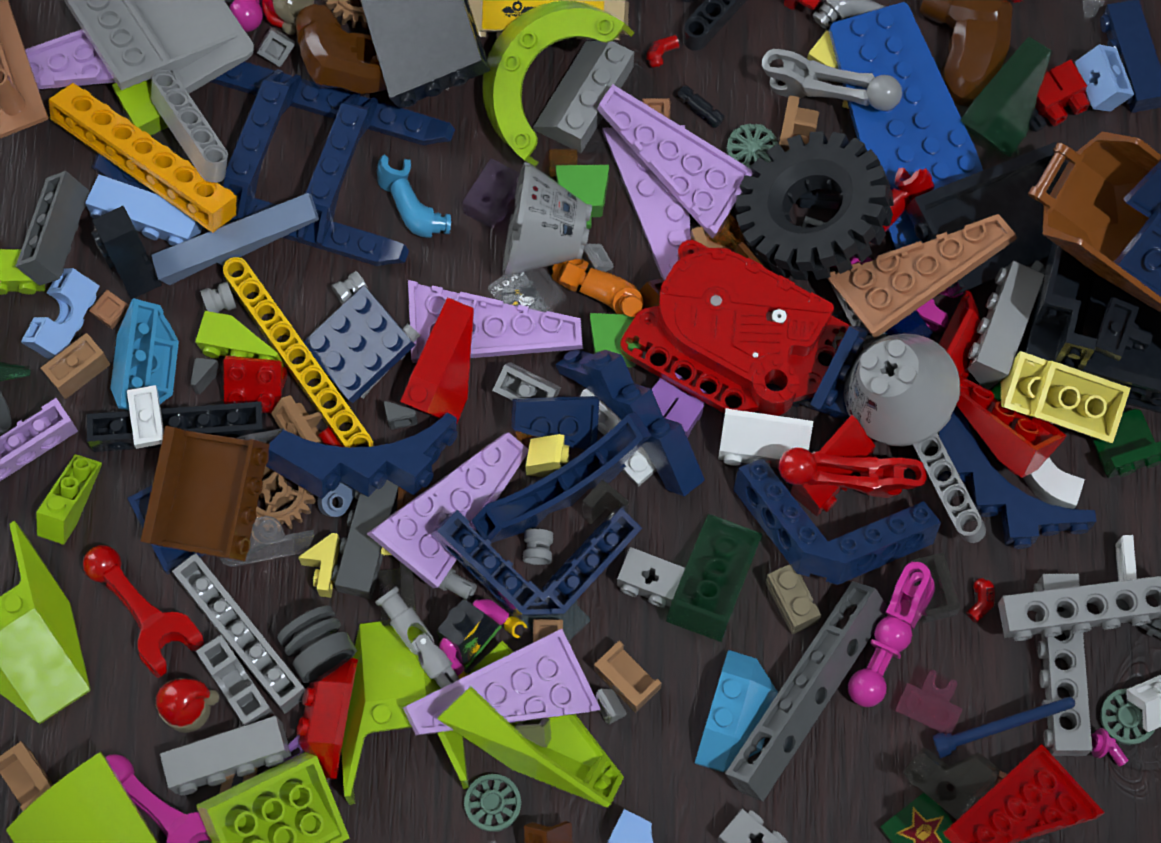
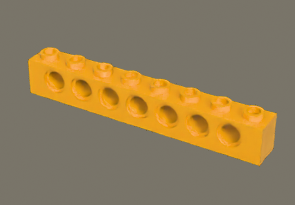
(142, 157)

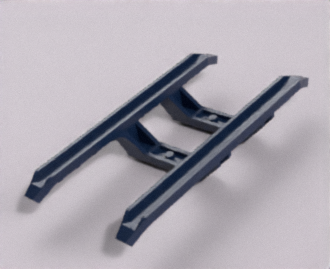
(352, 117)

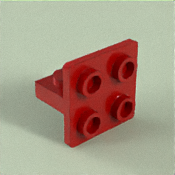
(253, 381)

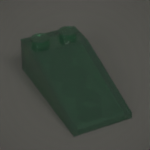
(714, 578)

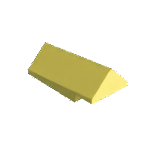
(1064, 396)

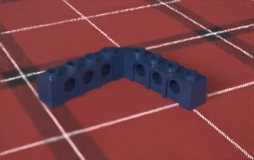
(807, 547)
(522, 596)

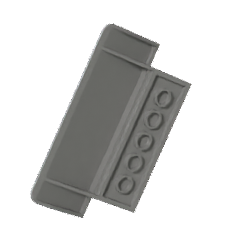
(146, 36)

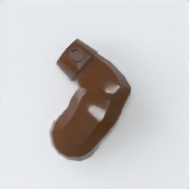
(976, 45)
(336, 56)

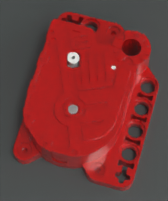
(727, 335)

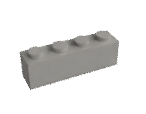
(225, 755)

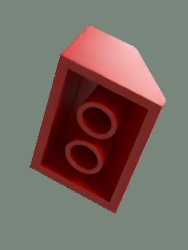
(847, 442)

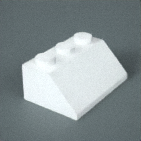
(758, 436)

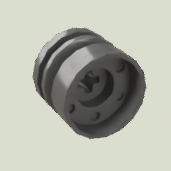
(316, 643)

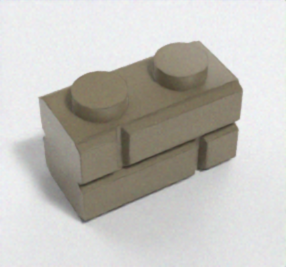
(792, 599)

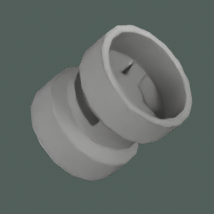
(349, 287)
(218, 298)
(538, 546)

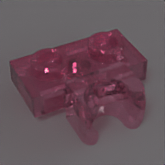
(930, 704)

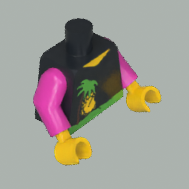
(471, 629)

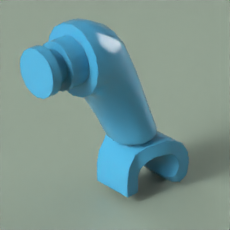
(416, 216)

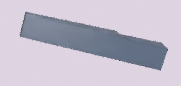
(234, 239)

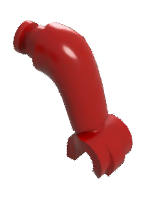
(909, 187)

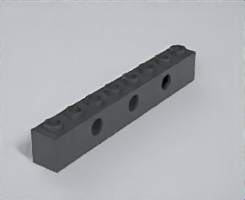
(807, 691)

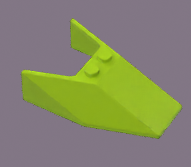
(38, 639)
(383, 684)
(570, 760)

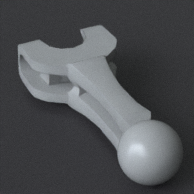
(803, 75)

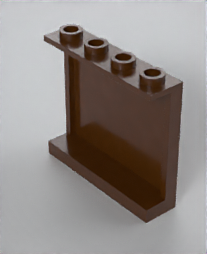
(205, 493)

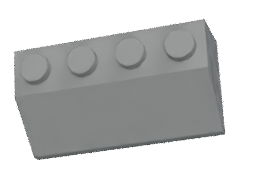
(572, 110)
(1004, 323)

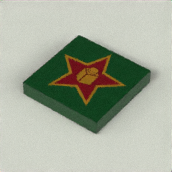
(918, 823)

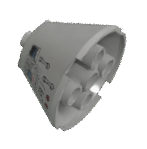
(545, 224)
(902, 389)

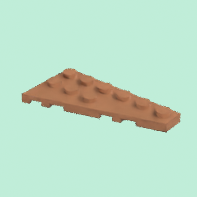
(910, 276)

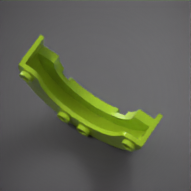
(520, 46)

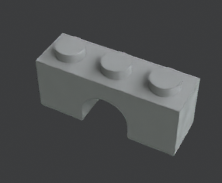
(234, 681)

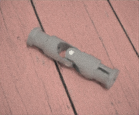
(431, 657)

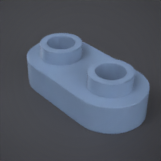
(345, 496)

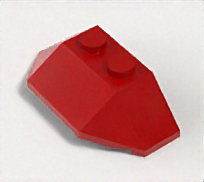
(962, 333)
(326, 715)

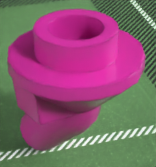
(1103, 744)

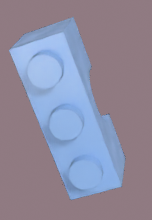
(74, 295)

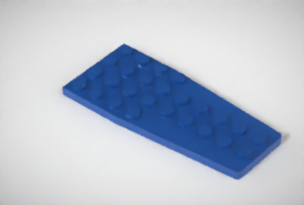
(925, 124)

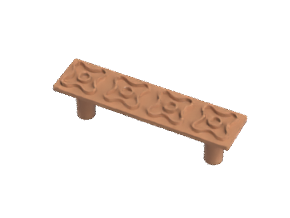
(19, 94)

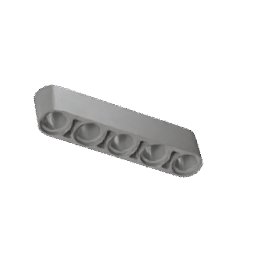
(189, 126)

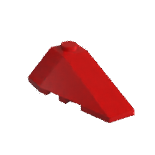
(443, 368)

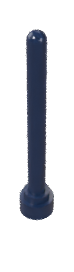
(947, 743)

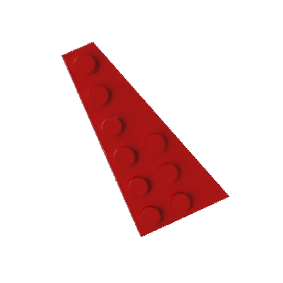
(1026, 804)

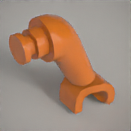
(600, 285)

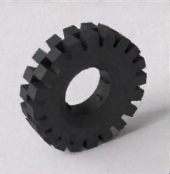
(807, 167)

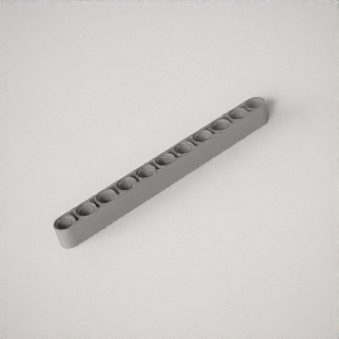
(937, 464)

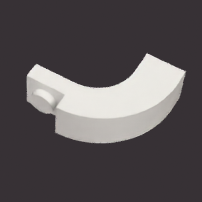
(1055, 486)

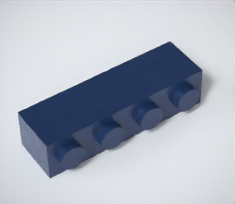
(1129, 33)

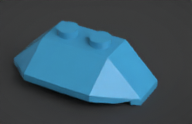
(144, 353)
(737, 708)

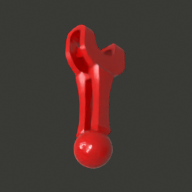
(877, 478)
(157, 628)

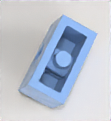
(1104, 78)

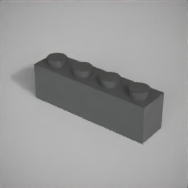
(52, 228)
(361, 553)

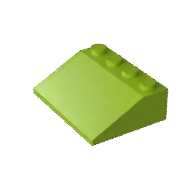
(277, 807)

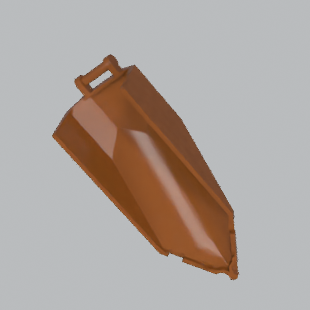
(1088, 205)

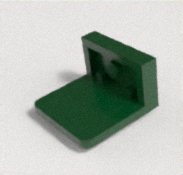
(1131, 447)

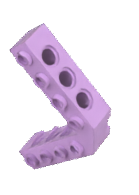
(34, 437)

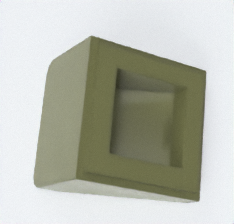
(536, 731)

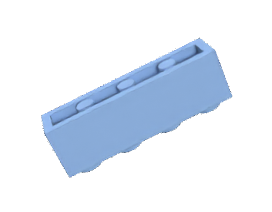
(147, 211)

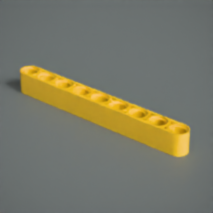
(294, 348)

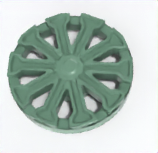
(750, 147)
(1127, 716)
(492, 802)

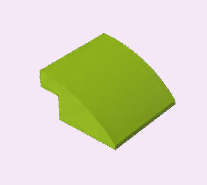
(83, 808)

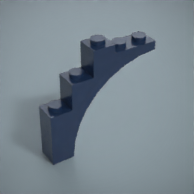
(610, 380)
(365, 469)
(564, 486)
(991, 493)

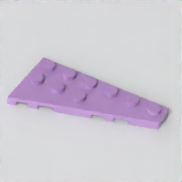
(67, 62)
(690, 168)
(659, 212)
(497, 326)
(464, 489)
(522, 686)

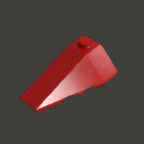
(1013, 437)

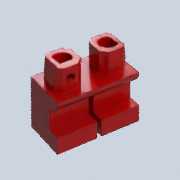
(1059, 89)

